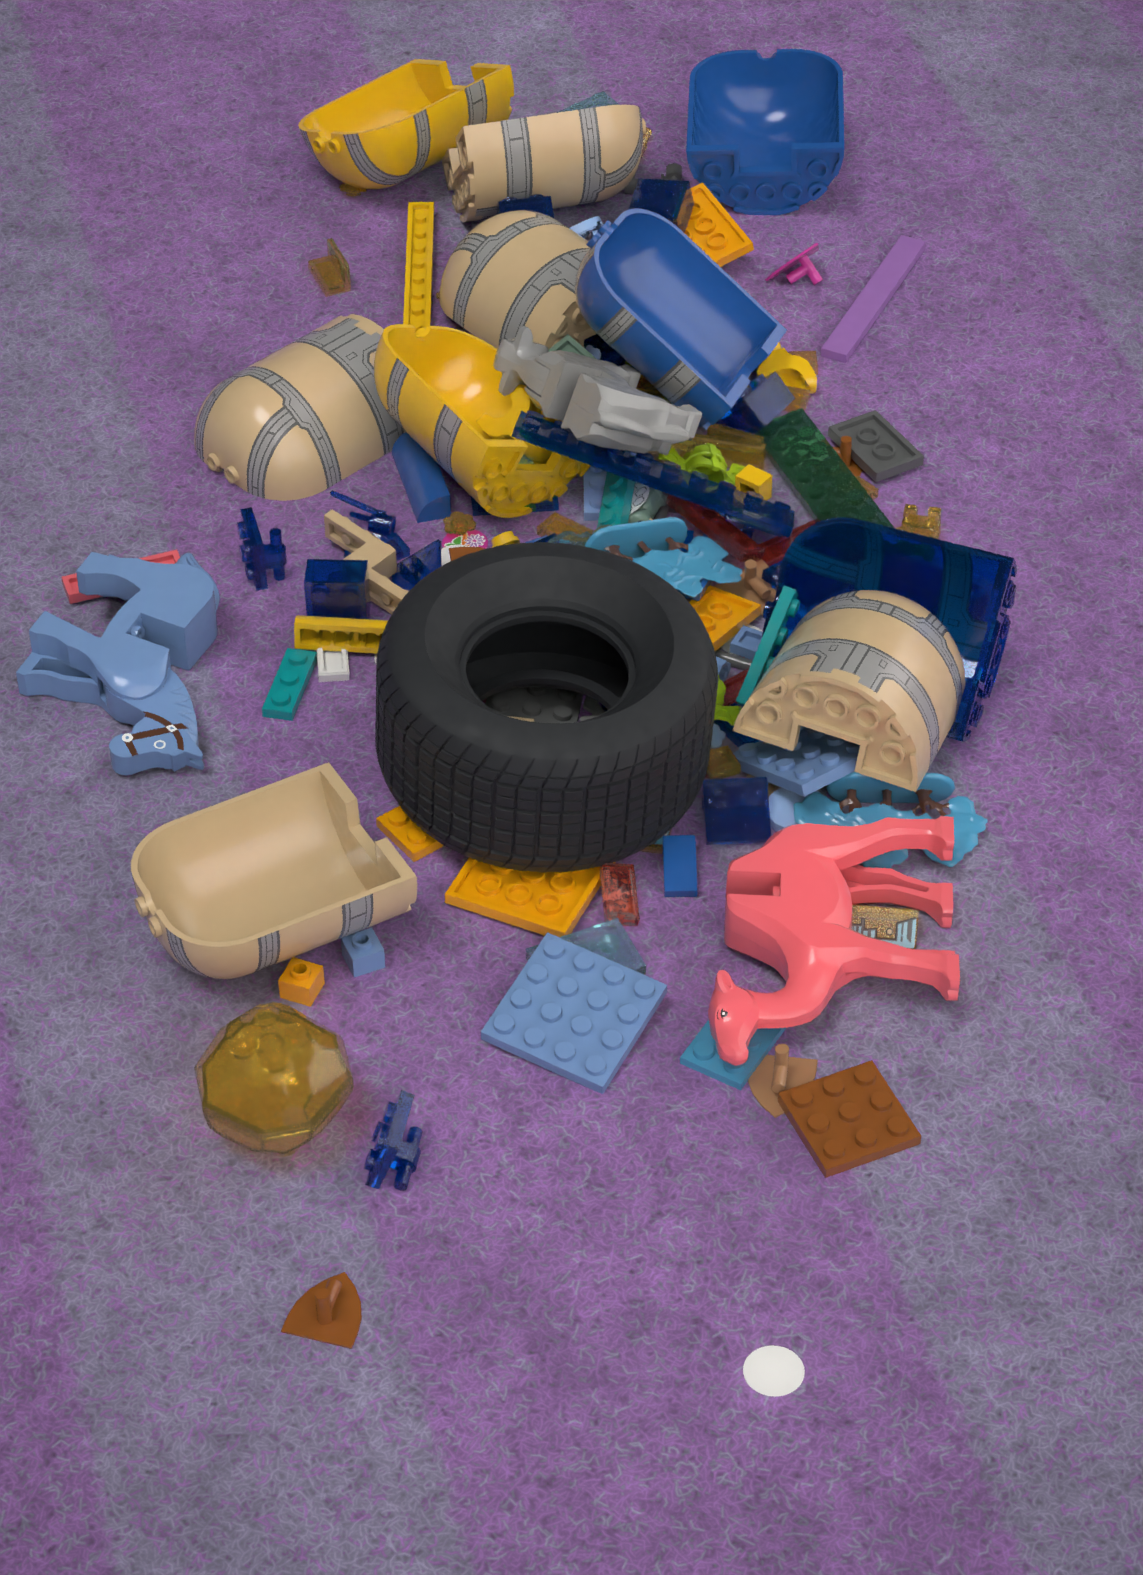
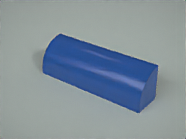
(421, 480)

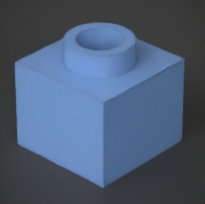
(363, 952)

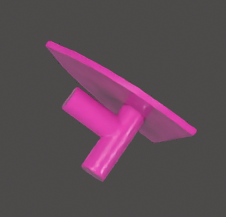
(806, 267)

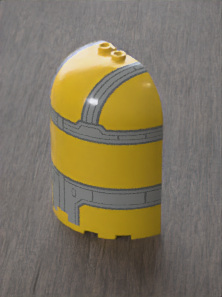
(403, 121)
(437, 390)

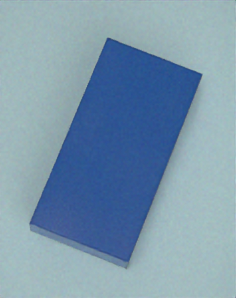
(679, 866)

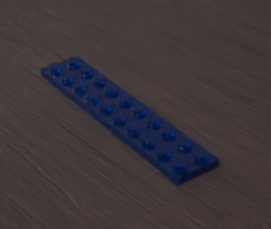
(658, 475)

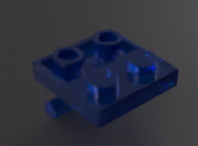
(259, 555)
(736, 810)
(390, 1148)

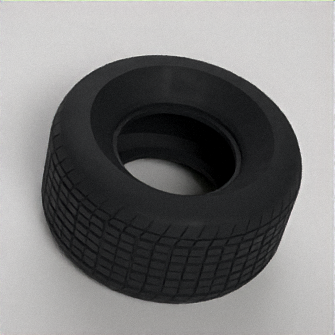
(534, 789)

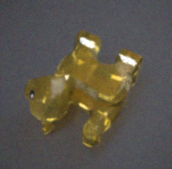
(923, 525)

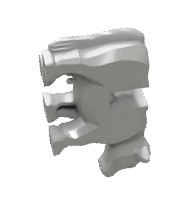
(593, 397)

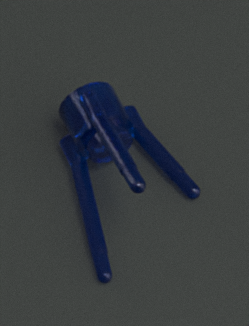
(379, 522)

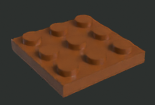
(849, 1118)

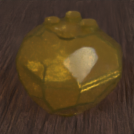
(273, 1079)

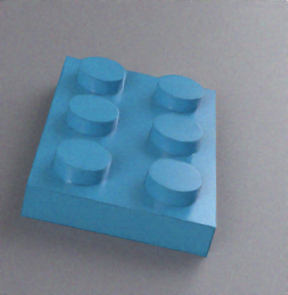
(704, 1057)

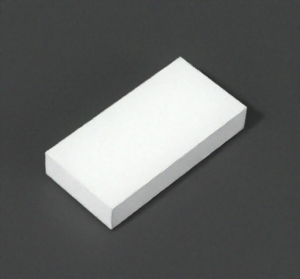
(332, 665)

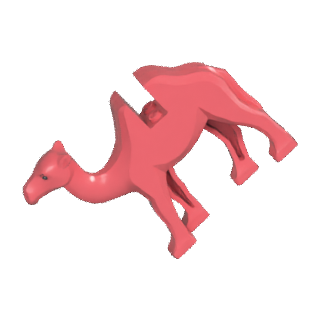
(795, 913)

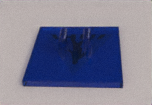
(418, 566)

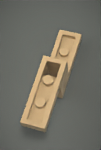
(365, 546)

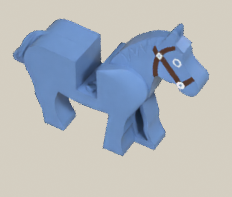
(128, 669)

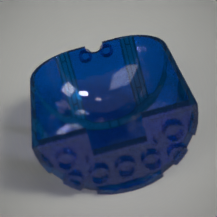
(952, 581)

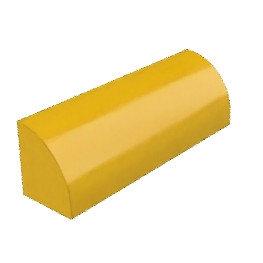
(338, 633)

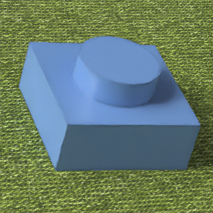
(746, 642)

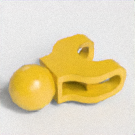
(791, 369)
(503, 427)

